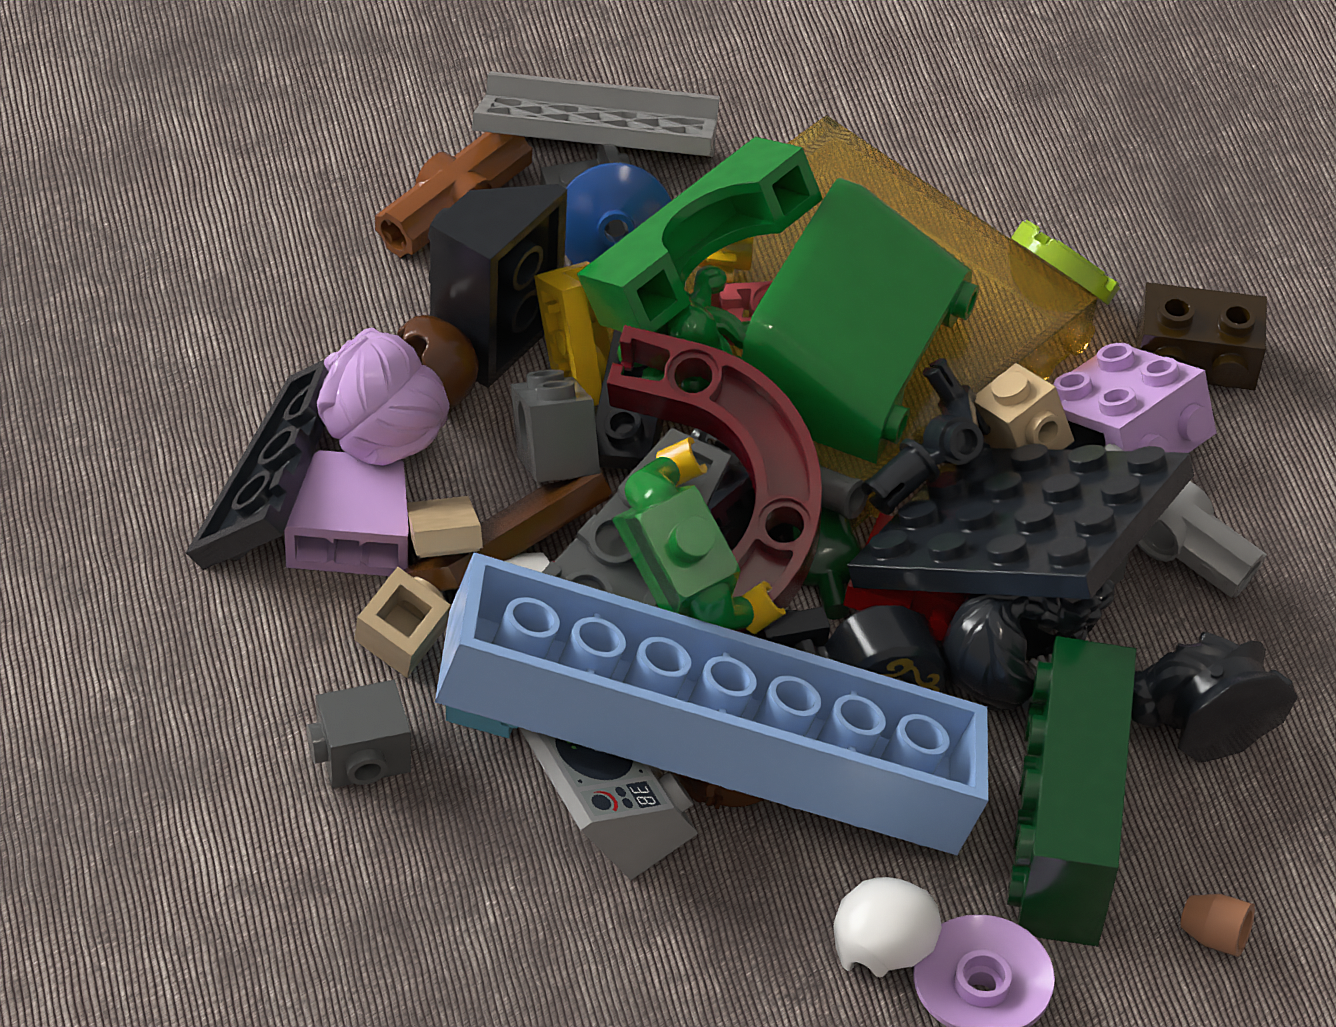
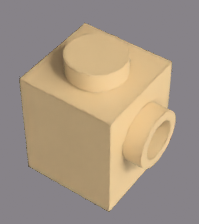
(1023, 411)
(402, 621)

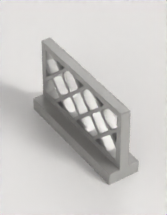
(598, 114)

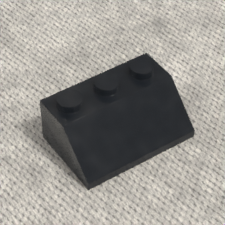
(486, 267)

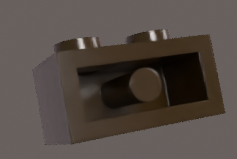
(1202, 331)

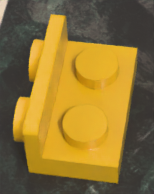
(571, 329)

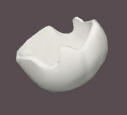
(886, 925)

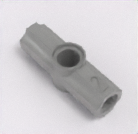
(1202, 541)

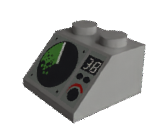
(617, 801)

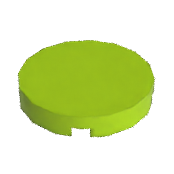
(1066, 261)

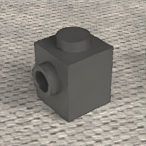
(361, 734)

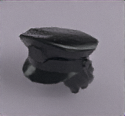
(1213, 695)

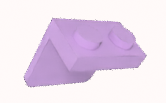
(1139, 399)

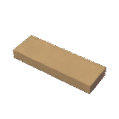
(444, 527)

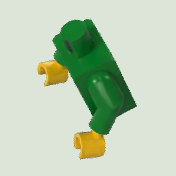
(683, 548)

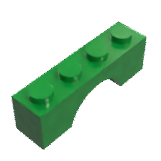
(745, 196)

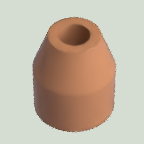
(1218, 922)

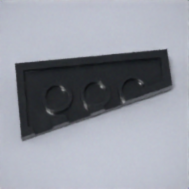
(267, 477)

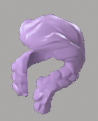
(381, 399)

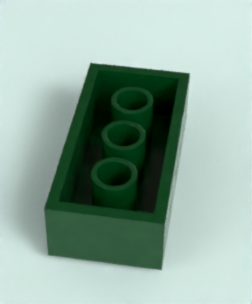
(1073, 791)

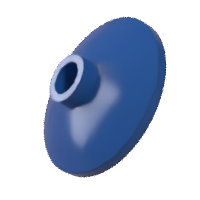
(606, 195)

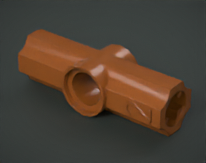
(443, 180)

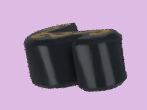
(886, 642)

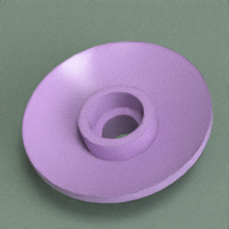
(989, 954)

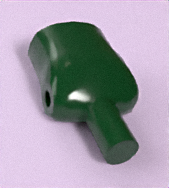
(830, 568)

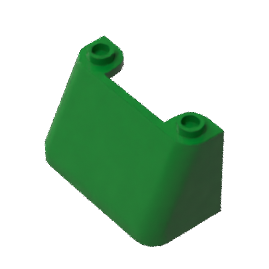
(855, 319)

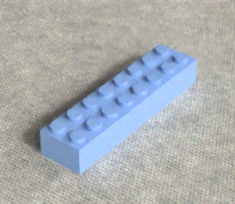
(714, 704)

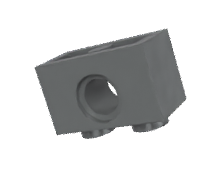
(554, 427)

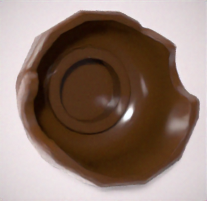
(445, 352)

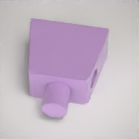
(349, 517)

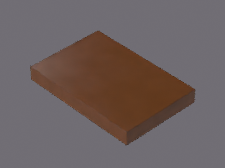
(518, 527)

